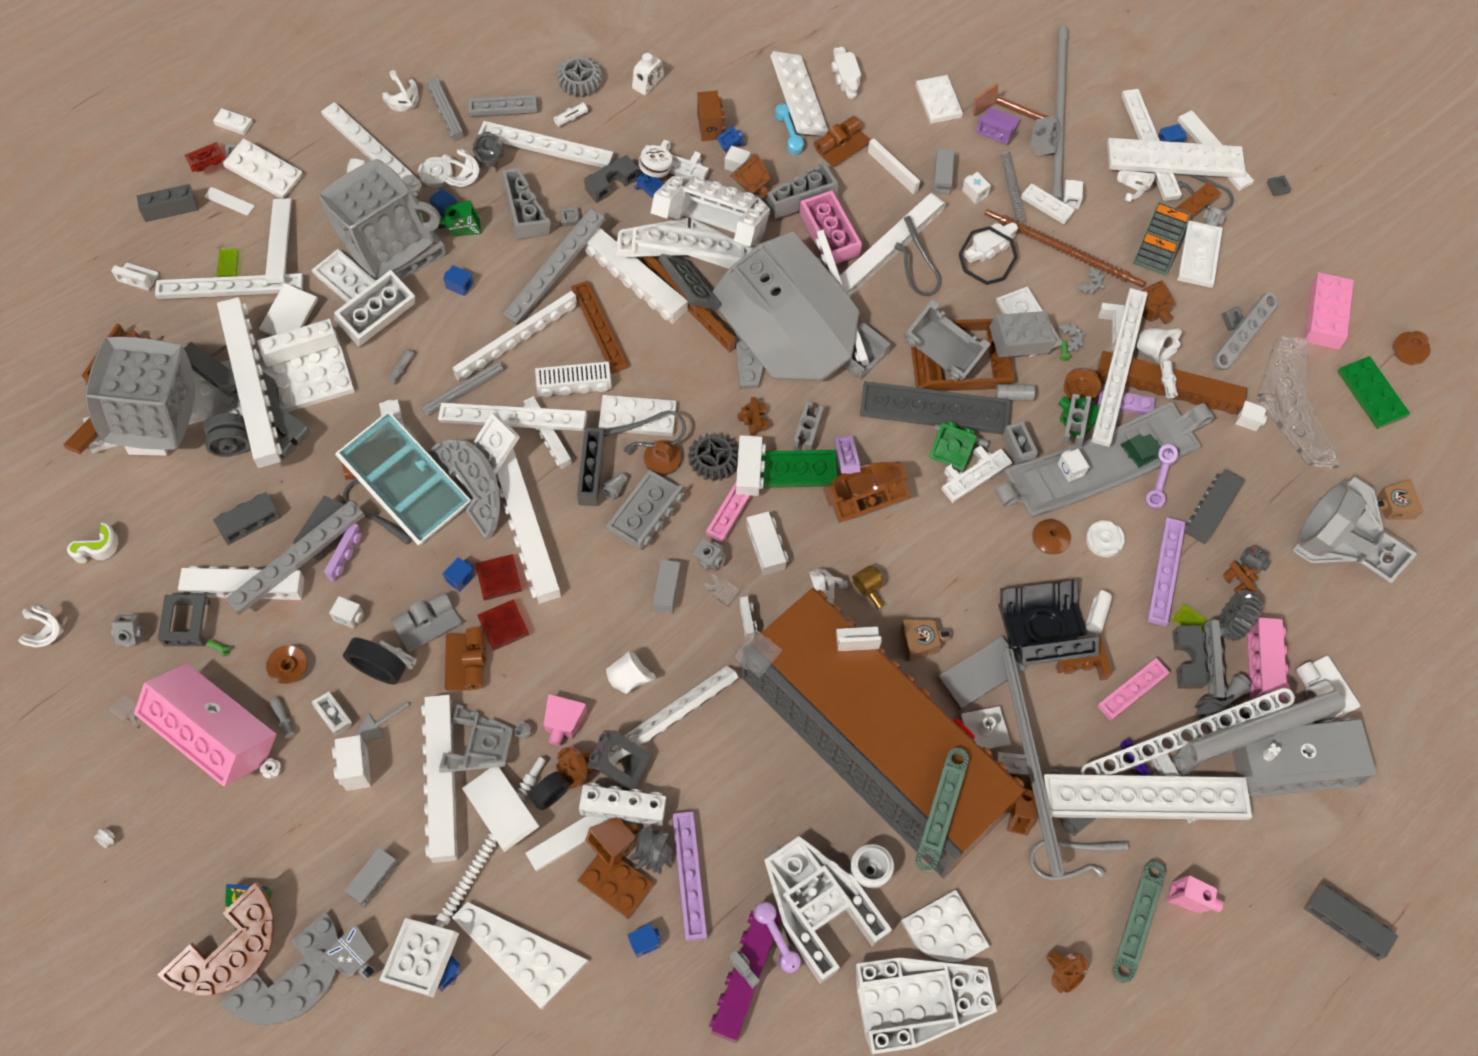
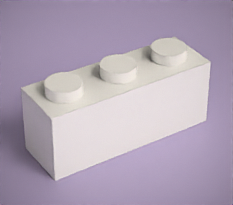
(750, 465)
(766, 543)

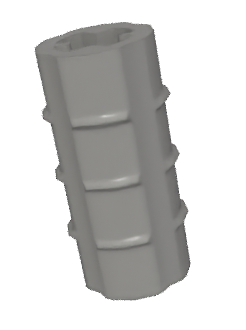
(1015, 392)

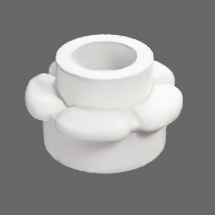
(264, 768)
(105, 837)

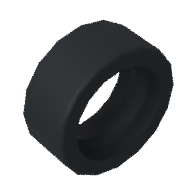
(549, 790)

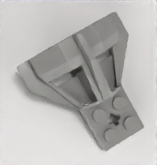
(1340, 533)

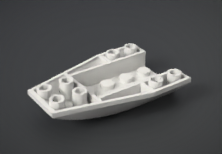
(919, 1000)

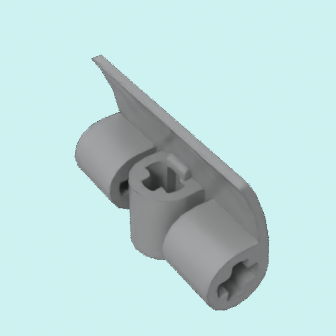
(425, 621)

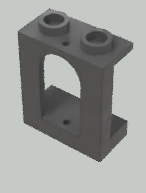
(190, 638)
(636, 764)

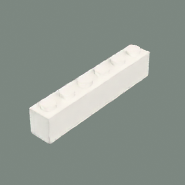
(223, 582)

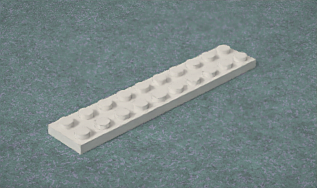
(1147, 797)

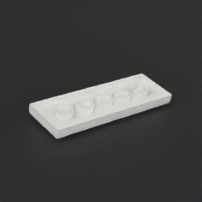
(799, 93)

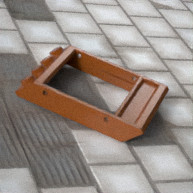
(929, 374)

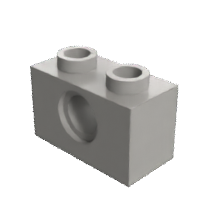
(1045, 136)

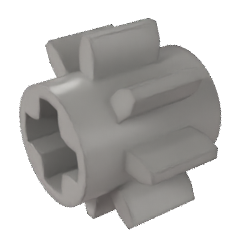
(1214, 216)

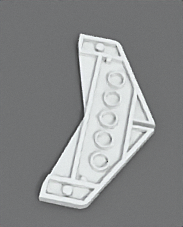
(677, 239)

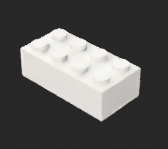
(374, 308)

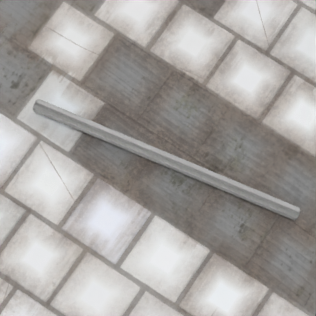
(1033, 764)

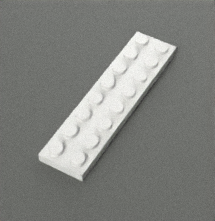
(1175, 157)

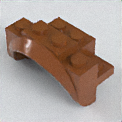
(867, 490)

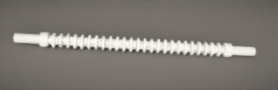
(443, 918)

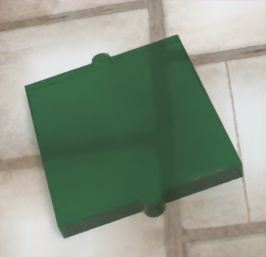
(1141, 449)

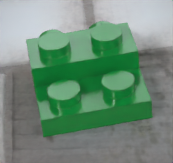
(953, 445)

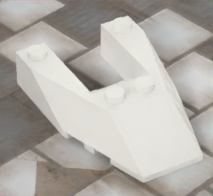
(811, 894)

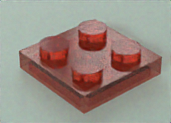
(204, 157)
(498, 577)
(503, 625)

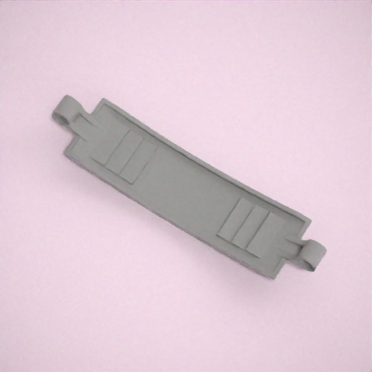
(1045, 489)

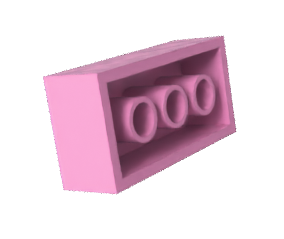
(826, 214)
(1329, 310)
(1267, 658)

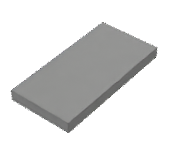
(977, 674)

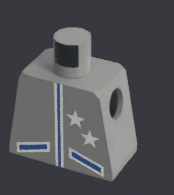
(351, 954)

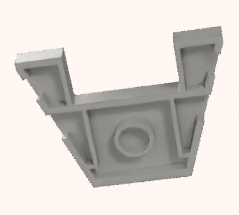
(486, 746)

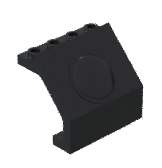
(1045, 622)

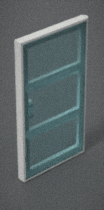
(403, 478)

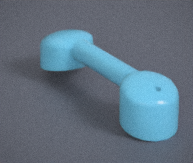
(795, 142)

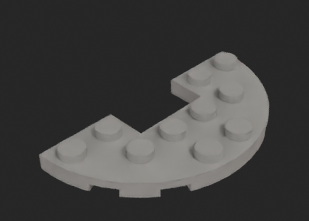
(477, 475)
(297, 989)

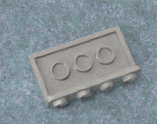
(645, 510)

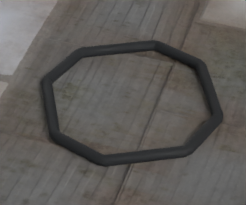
(1000, 234)

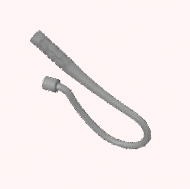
(1094, 847)

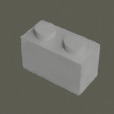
(1019, 443)

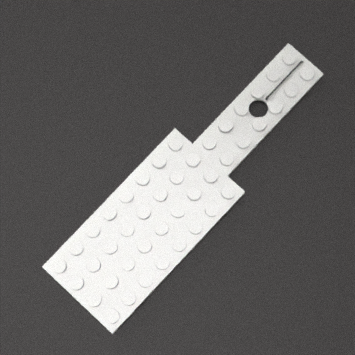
(299, 380)

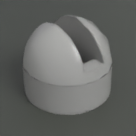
(523, 730)

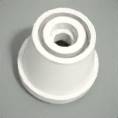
(872, 857)

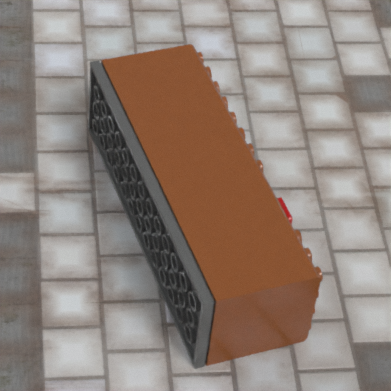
(879, 730)

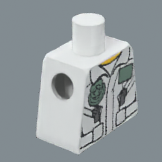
(647, 73)

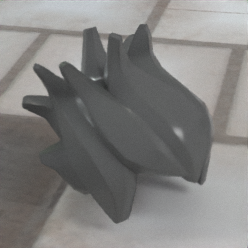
(487, 149)
(1210, 706)
(652, 850)

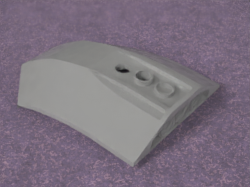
(804, 328)

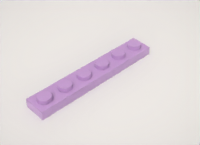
(1166, 572)
(689, 876)

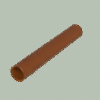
(1020, 108)

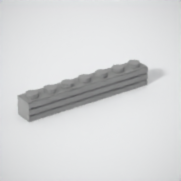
(444, 109)

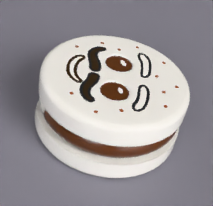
(655, 161)

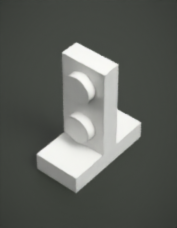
(1112, 312)

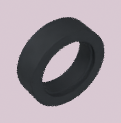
(374, 660)

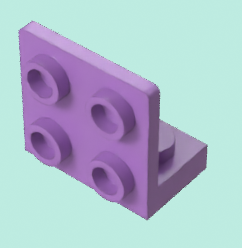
(997, 125)

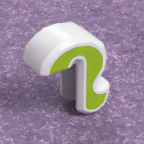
(96, 549)

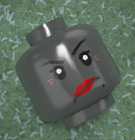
(1256, 558)

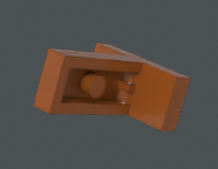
(1088, 663)

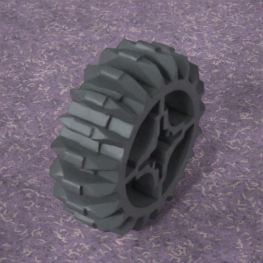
(705, 463)
(1240, 614)

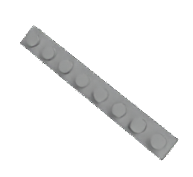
(554, 267)
(294, 557)

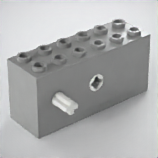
(1307, 759)

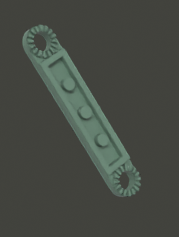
(942, 809)
(1138, 922)

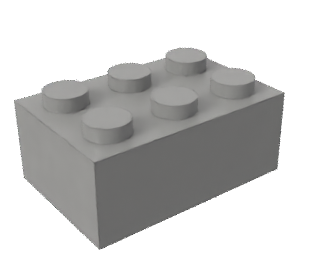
(1022, 334)

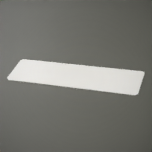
(229, 201)

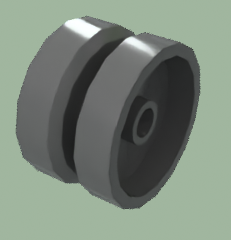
(226, 435)

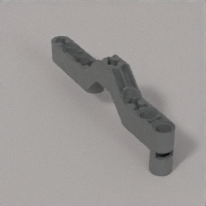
(287, 425)

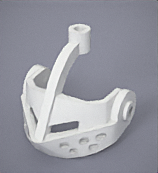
(404, 95)
(468, 168)
(1130, 178)
(818, 580)
(52, 626)

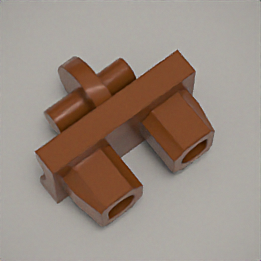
(751, 416)
(1234, 572)

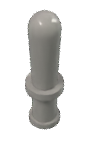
(398, 370)
(284, 722)

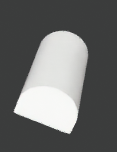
(1098, 612)
(332, 713)

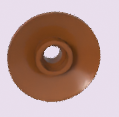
(1046, 542)
(280, 659)

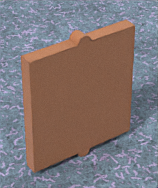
(985, 99)

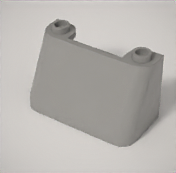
(945, 342)

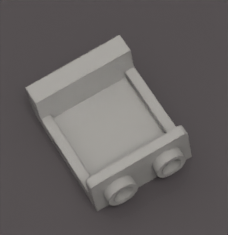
(876, 350)

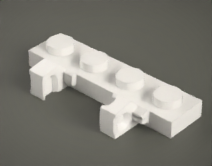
(685, 167)
(986, 468)

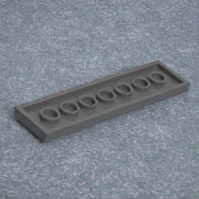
(934, 407)

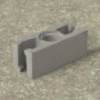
(943, 171)
(1077, 426)
(809, 434)
(666, 586)
(371, 877)

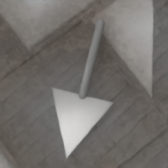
(369, 729)

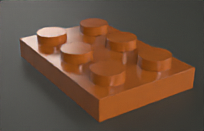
(617, 886)

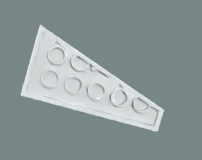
(527, 959)

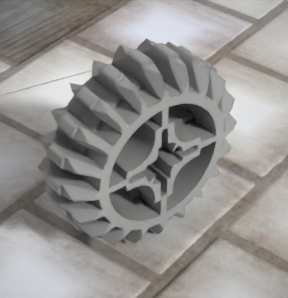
(569, 78)

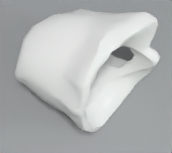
(1151, 343)
(628, 673)

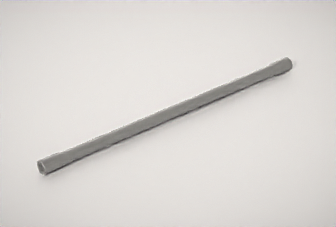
(1060, 101)

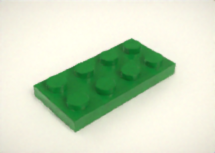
(1373, 392)
(799, 468)

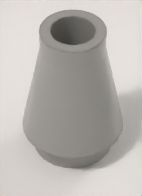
(613, 487)
(1237, 687)

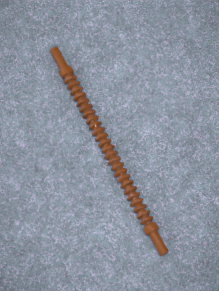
(1124, 275)

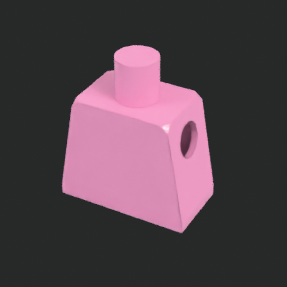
(562, 718)
(1194, 895)

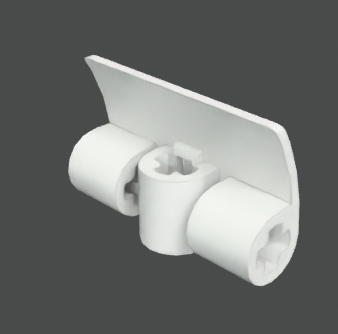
(1324, 677)

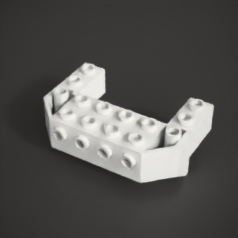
(713, 205)

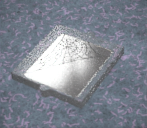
(757, 653)

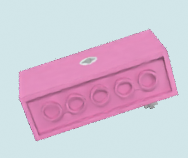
(204, 724)

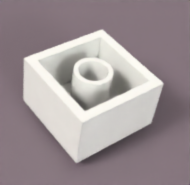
(352, 763)

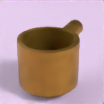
(867, 582)

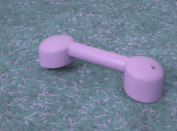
(1156, 499)
(788, 960)

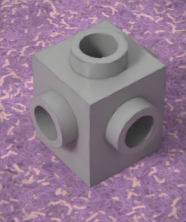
(709, 555)
(126, 630)

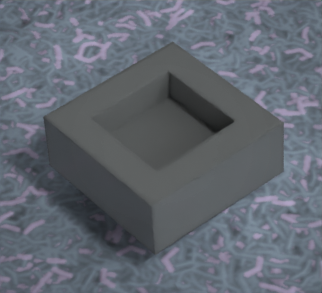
(1278, 185)
(1232, 317)

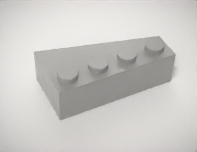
(787, 197)
(523, 209)

